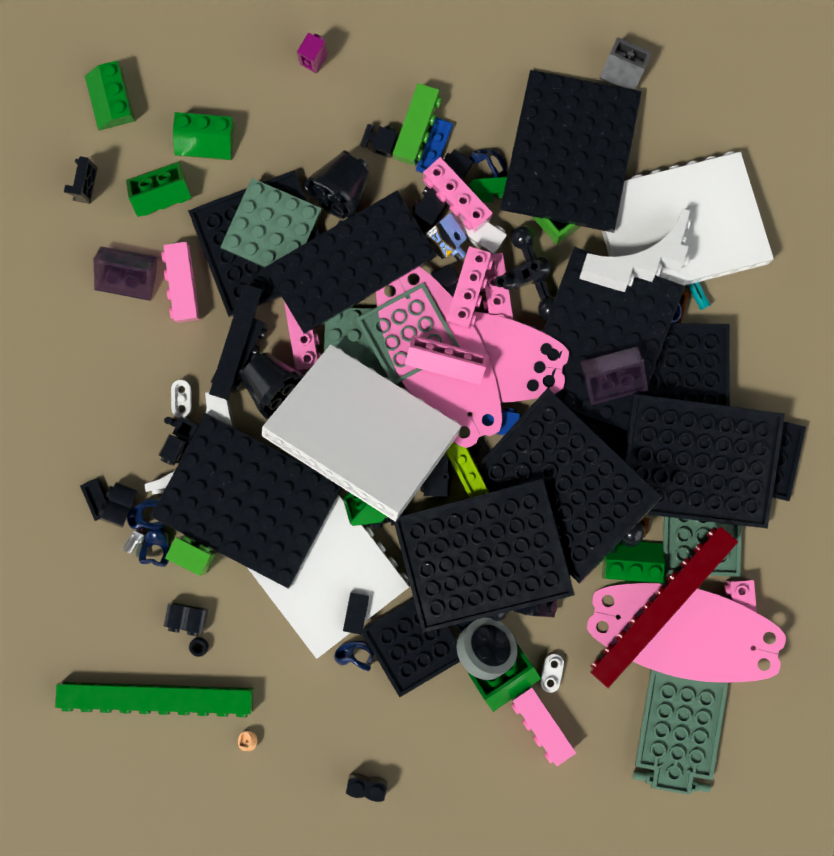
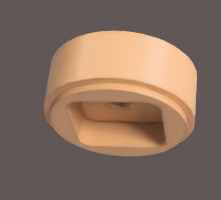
(247, 741)

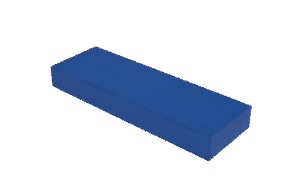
(436, 143)

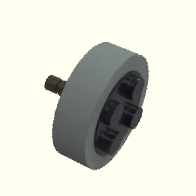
(486, 648)

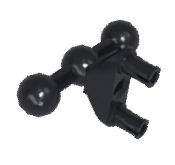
(532, 272)

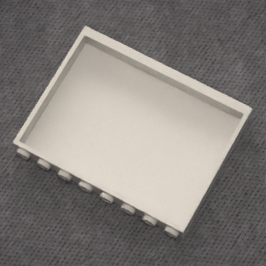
(724, 216)
(361, 431)
(338, 563)

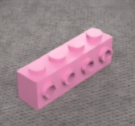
(457, 195)
(181, 282)
(468, 288)
(496, 299)
(303, 345)
(446, 359)
(743, 593)
(543, 725)

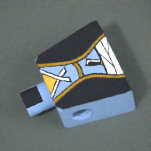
(447, 238)

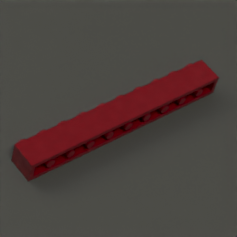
(663, 607)

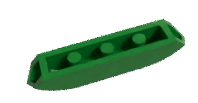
(488, 188)

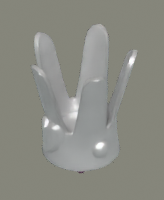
(135, 538)

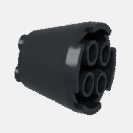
(339, 184)
(269, 381)

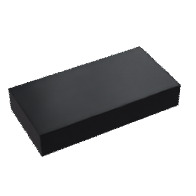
(94, 496)
(356, 613)

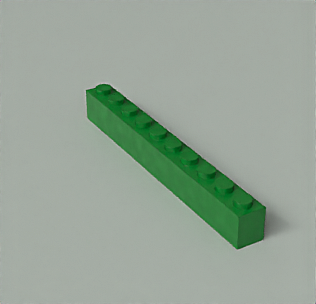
(154, 698)

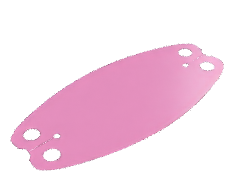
(512, 354)
(439, 391)
(702, 640)

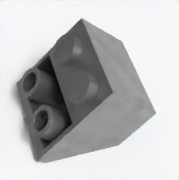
(625, 64)

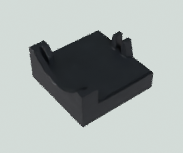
(84, 181)

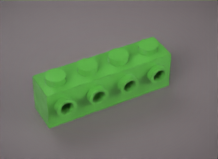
(416, 124)

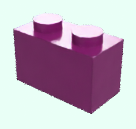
(312, 52)

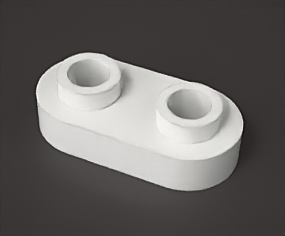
(179, 399)
(551, 673)

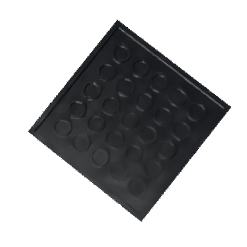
(228, 269)

